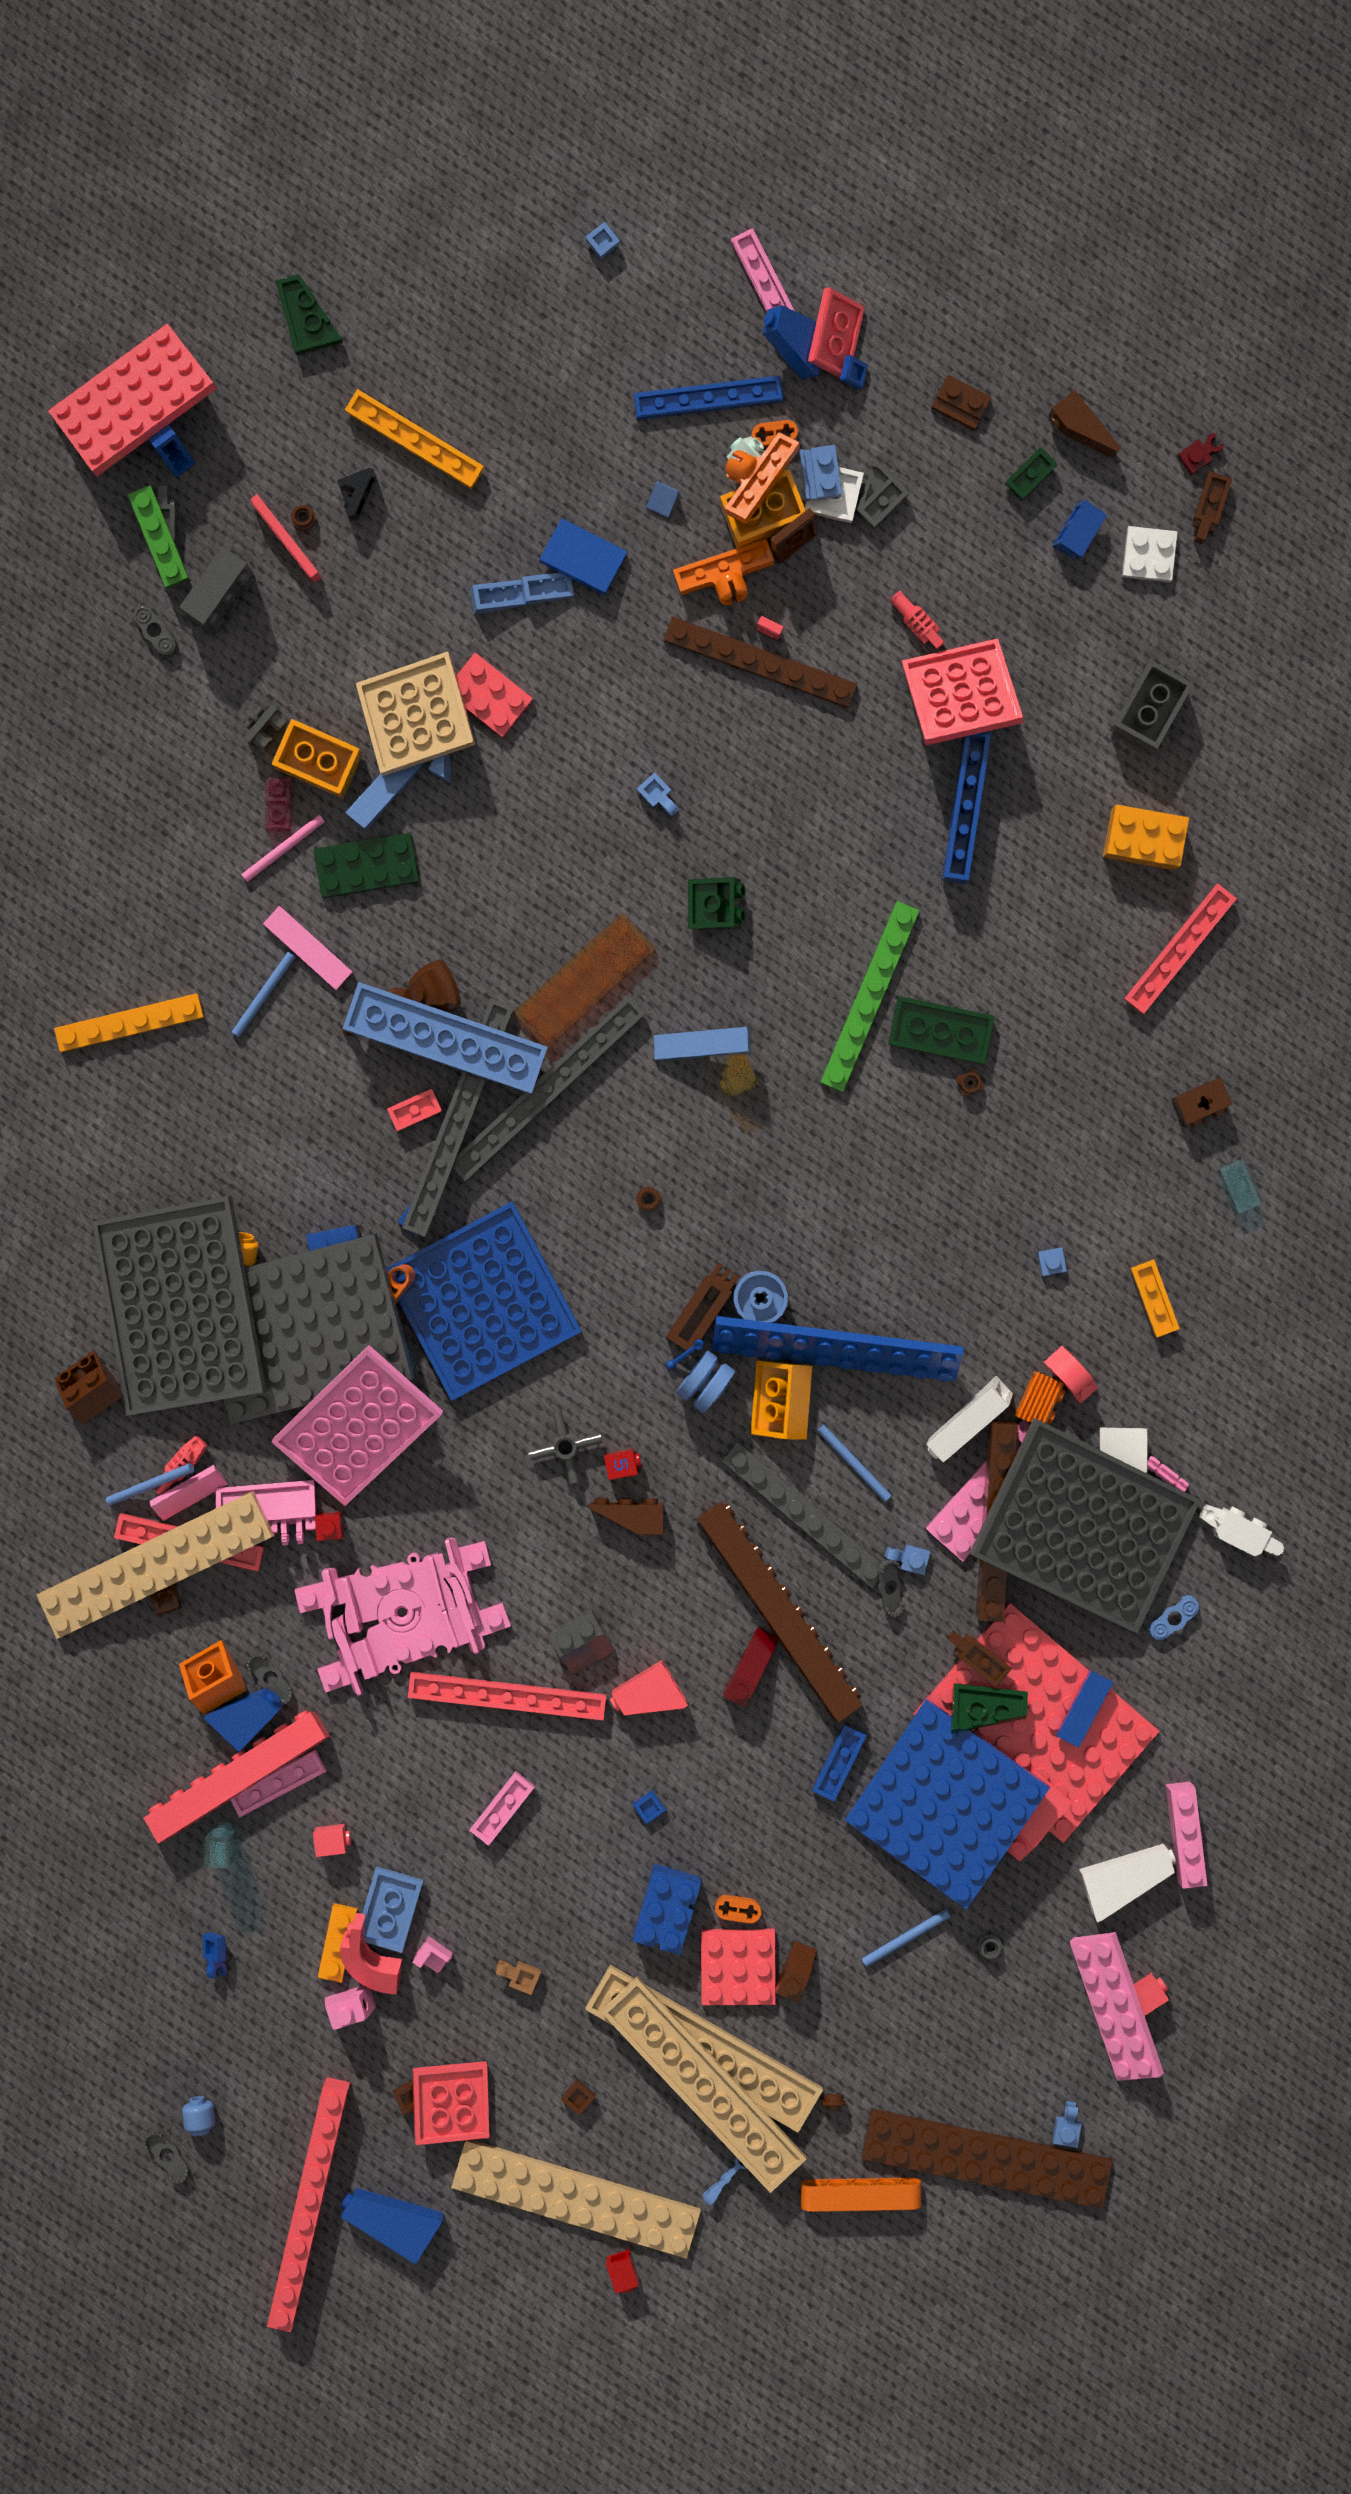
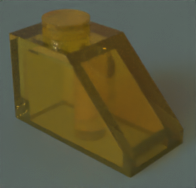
(737, 1076)

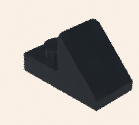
(360, 485)

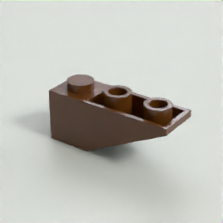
(638, 1517)

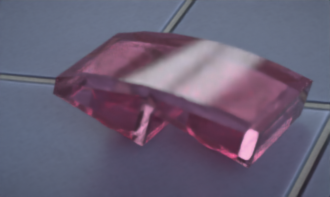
(278, 804)

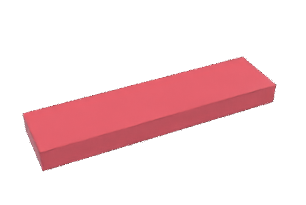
(285, 538)

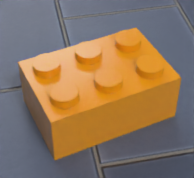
(774, 513)
(317, 758)
(1145, 837)

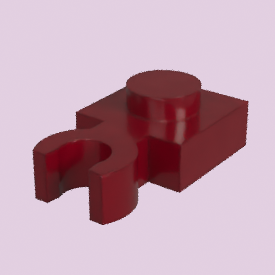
(1198, 455)

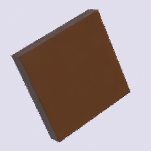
(794, 536)

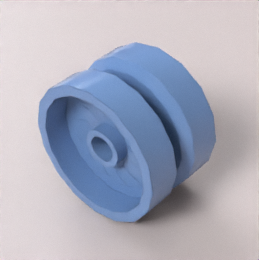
(760, 1282)
(707, 1383)

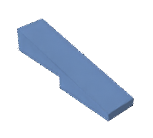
(520, 592)
(379, 796)
(702, 1043)

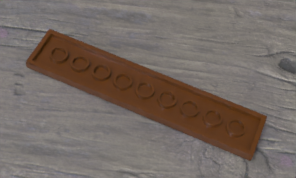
(986, 2158)

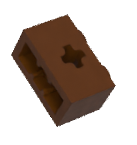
(1187, 1103)

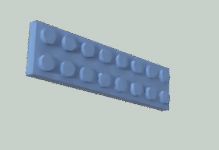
(444, 1038)

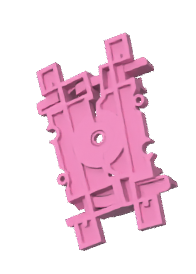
(431, 1610)

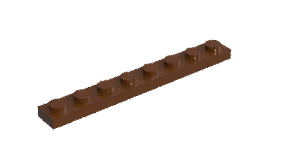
(760, 662)

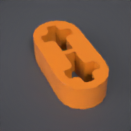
(773, 428)
(737, 1915)

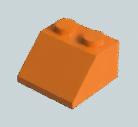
(212, 1677)

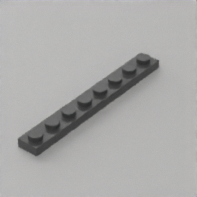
(803, 1513)

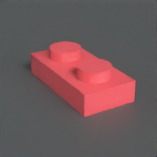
(414, 1110)

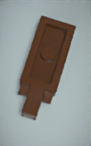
(1210, 505)
(980, 1658)

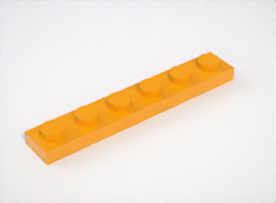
(414, 439)
(129, 1022)

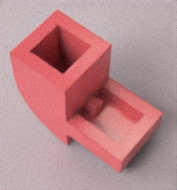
(1072, 1374)

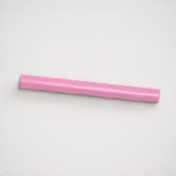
(283, 848)

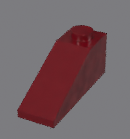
(750, 1667)

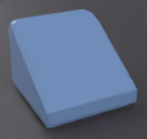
(662, 499)
(441, 768)

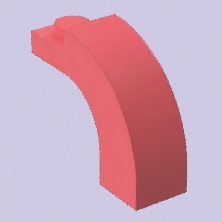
(365, 1965)

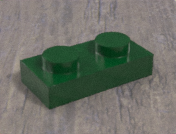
(1031, 474)

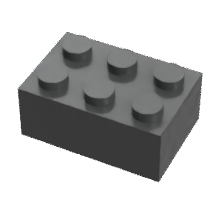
(217, 591)
(1151, 707)

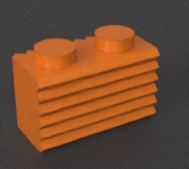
(1040, 1398)

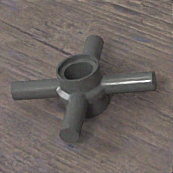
(569, 1457)

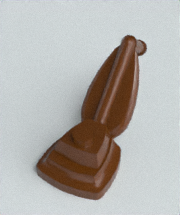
(431, 986)

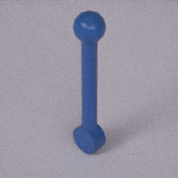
(698, 1345)

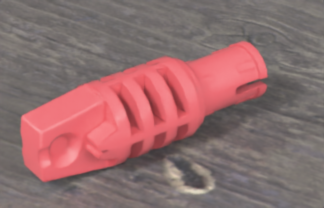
(917, 620)
(189, 1453)

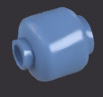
(198, 2116)

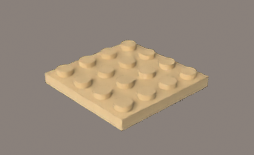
(415, 713)

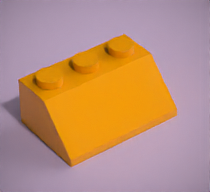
(781, 1400)

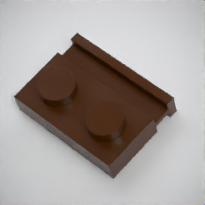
(961, 402)

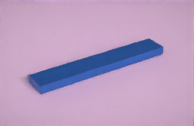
(708, 397)

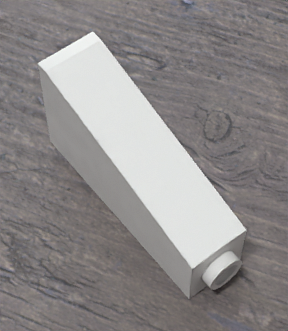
(970, 1419)
(1125, 1878)

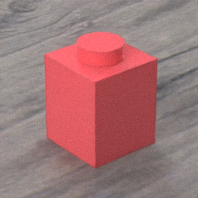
(331, 1840)
(1151, 1993)

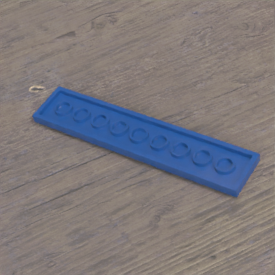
(837, 1348)

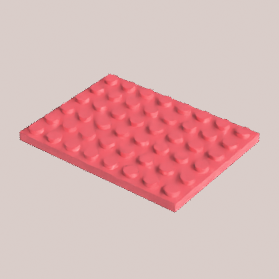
(1052, 1684)

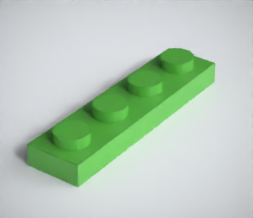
(158, 537)

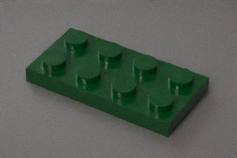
(366, 865)
(941, 1030)

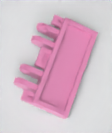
(280, 1502)

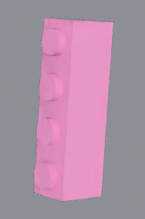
(1186, 1835)

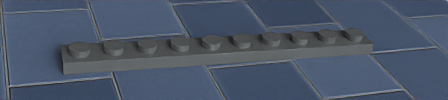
(547, 1088)
(451, 1135)

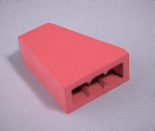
(649, 1692)

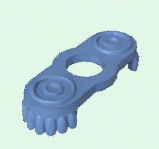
(1160, 1628)

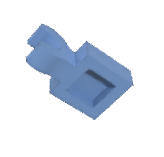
(656, 793)
(912, 1558)
(1067, 2128)

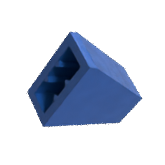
(792, 338)
(171, 451)
(244, 1717)

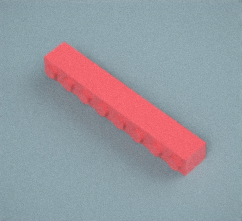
(236, 1777)

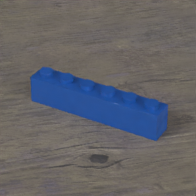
(966, 808)

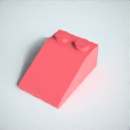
(1041, 1821)

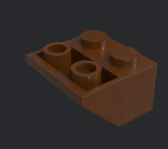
(88, 1387)

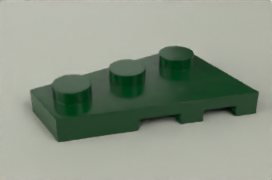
(305, 319)
(985, 1706)

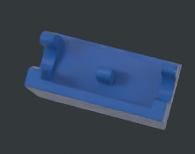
(1080, 529)

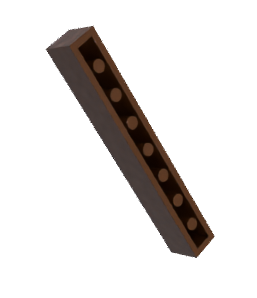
(991, 1579)

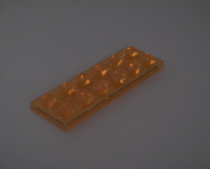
(584, 980)

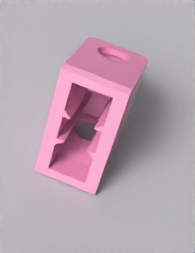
(348, 2008)

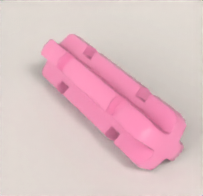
(1166, 1474)

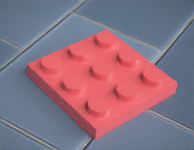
(738, 1966)
(450, 2103)

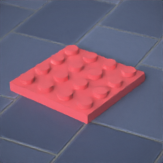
(962, 692)

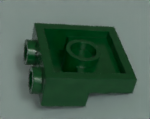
(715, 903)

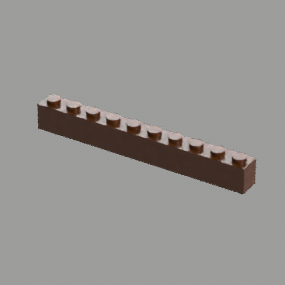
(778, 1611)

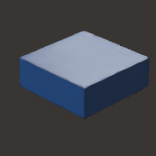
(853, 372)
(649, 1807)

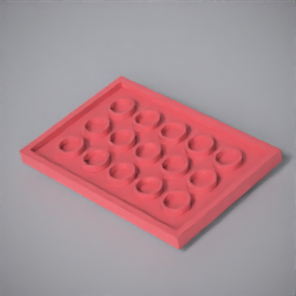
(132, 399)

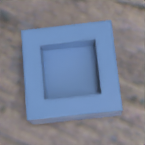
(602, 240)
(1052, 1261)

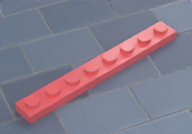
(507, 1696)

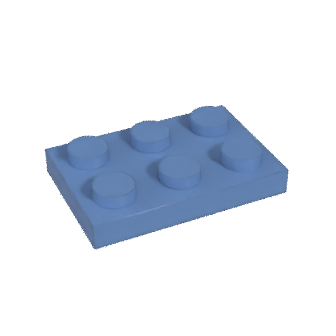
(390, 1908)

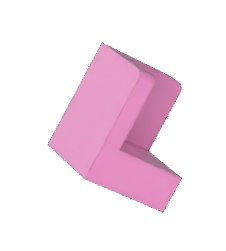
(432, 1955)

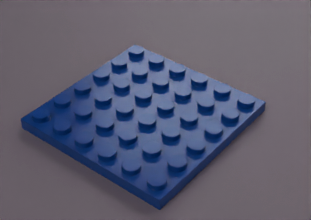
(484, 1301)
(947, 1804)

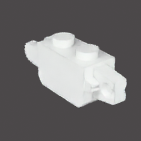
(1240, 1532)

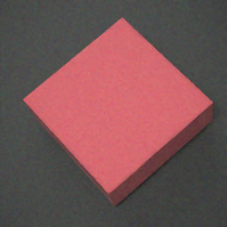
(769, 628)

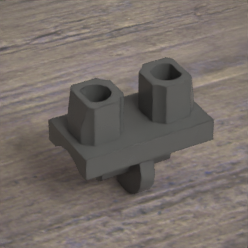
(257, 734)

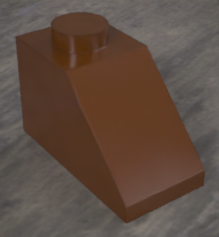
(795, 1971)

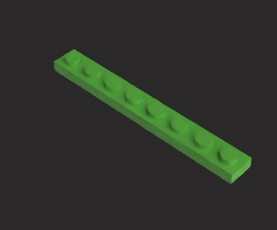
(869, 996)

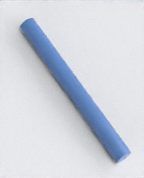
(263, 994)
(854, 1463)
(150, 1484)
(906, 1937)

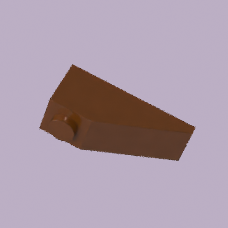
(1078, 422)

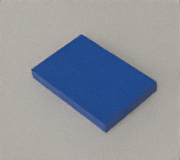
(583, 557)

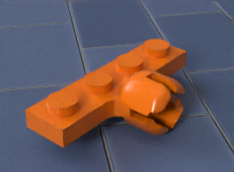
(757, 475)
(725, 571)

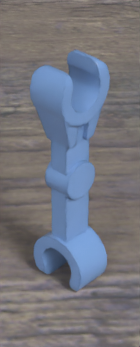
(712, 2192)

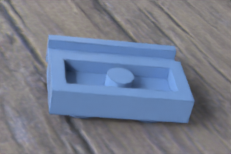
(820, 473)

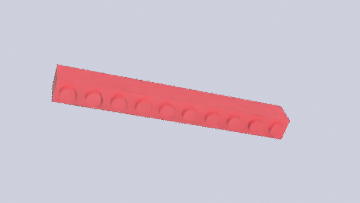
(308, 2204)

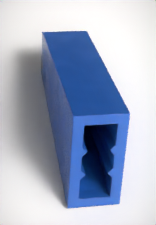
(392, 2222)

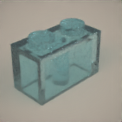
(221, 1846)

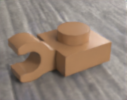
(521, 1977)

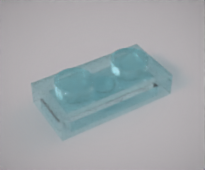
(1239, 1186)

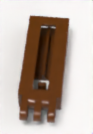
(699, 1316)

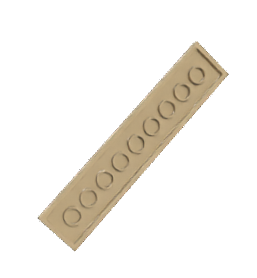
(155, 1564)
(769, 2083)
(703, 2084)
(576, 2198)

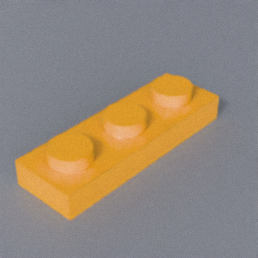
(1154, 1298)
(331, 1962)

